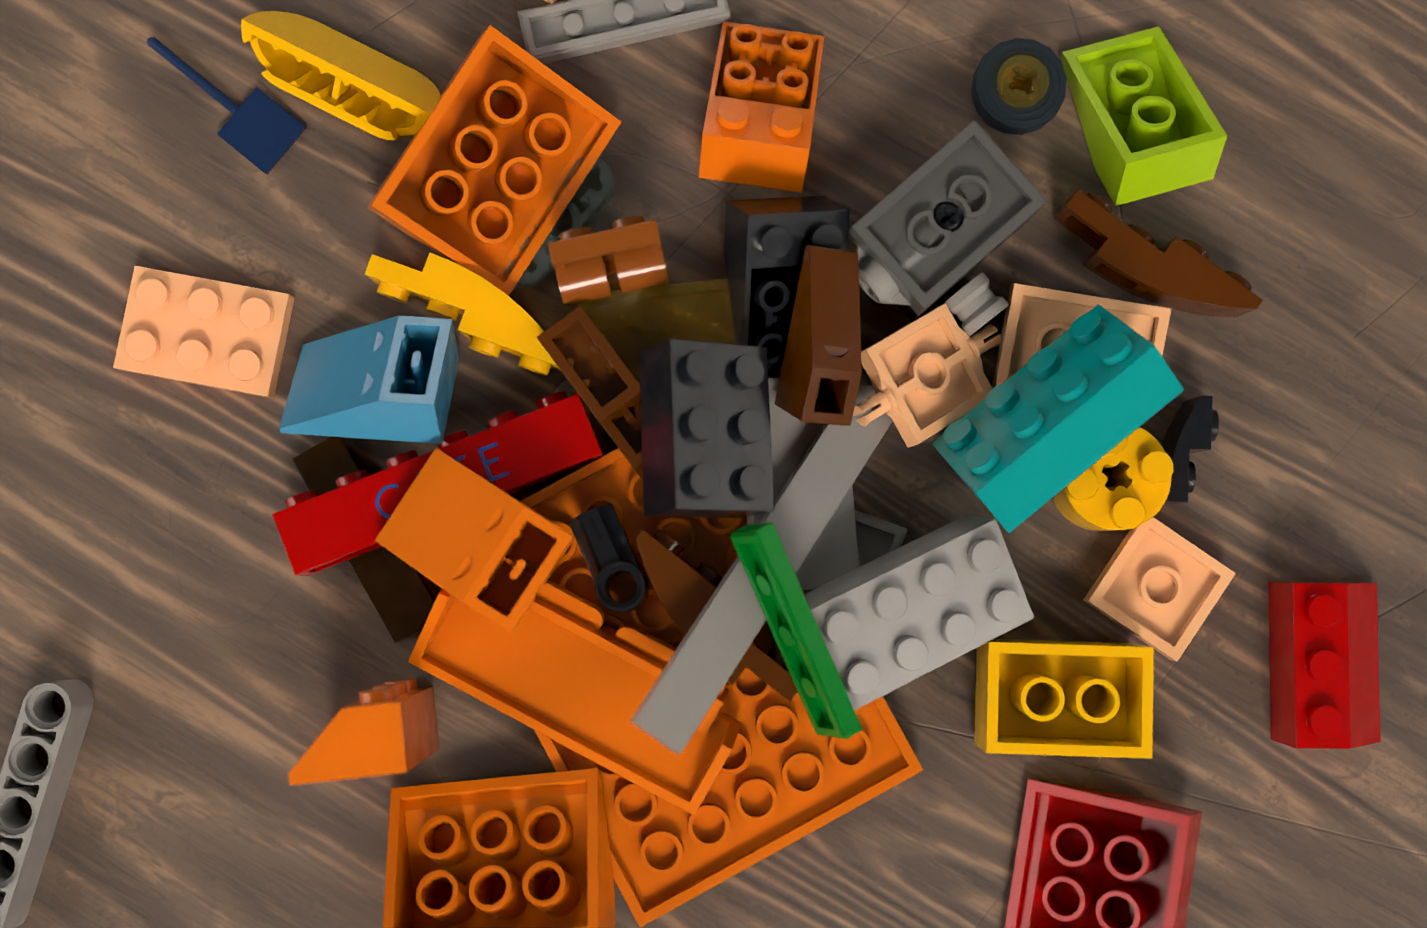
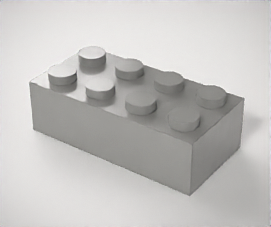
(919, 607)

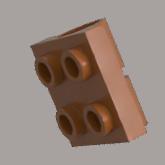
(587, 258)

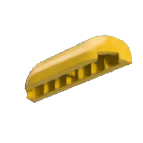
(340, 74)

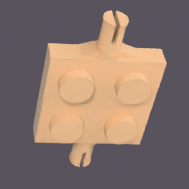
(926, 375)

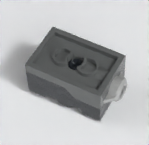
(941, 222)

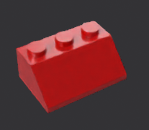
(1324, 664)

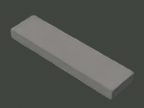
(592, 26)

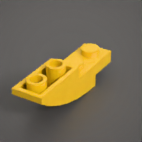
(489, 315)

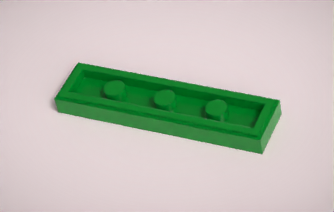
(795, 630)

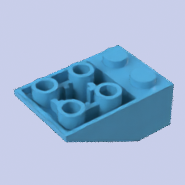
(376, 382)

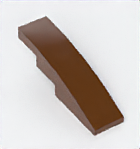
(599, 380)

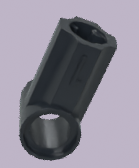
(607, 554)

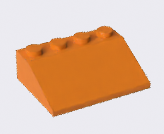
(494, 161)
(500, 854)

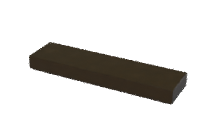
(392, 584)

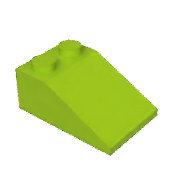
(1142, 116)

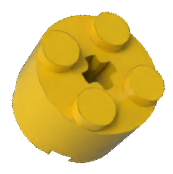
(1140, 488)

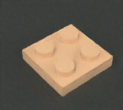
(1159, 587)

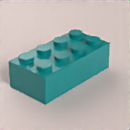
(1057, 415)

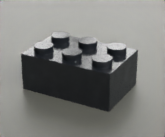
(705, 430)

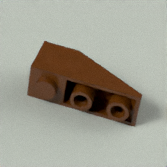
(823, 340)

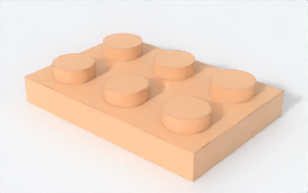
(204, 332)

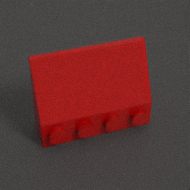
(1101, 860)

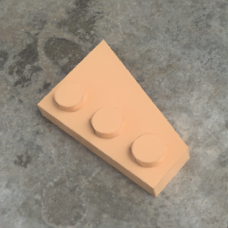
(1042, 315)

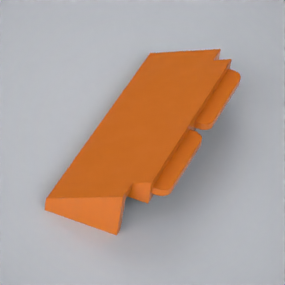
(577, 686)

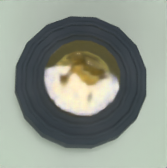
(1004, 101)

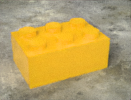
(1064, 698)

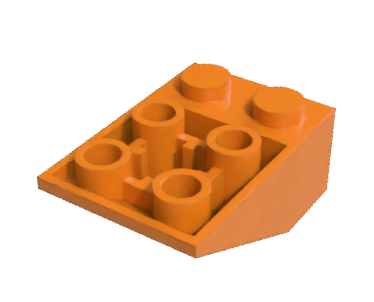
(761, 107)
(474, 540)

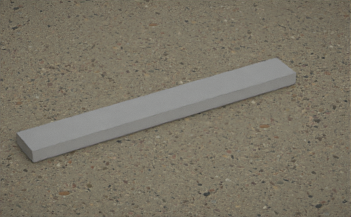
(733, 613)

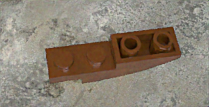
(1170, 276)
(685, 595)

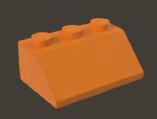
(376, 736)

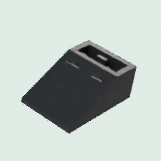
(765, 261)

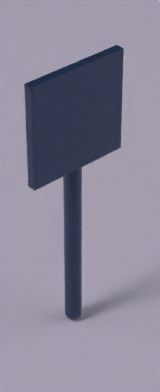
(257, 128)

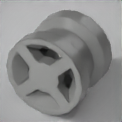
(975, 304)

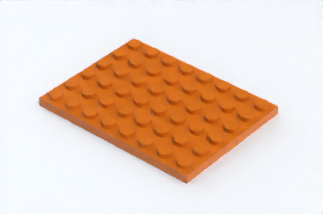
(779, 773)

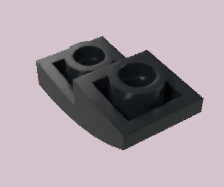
(1189, 433)

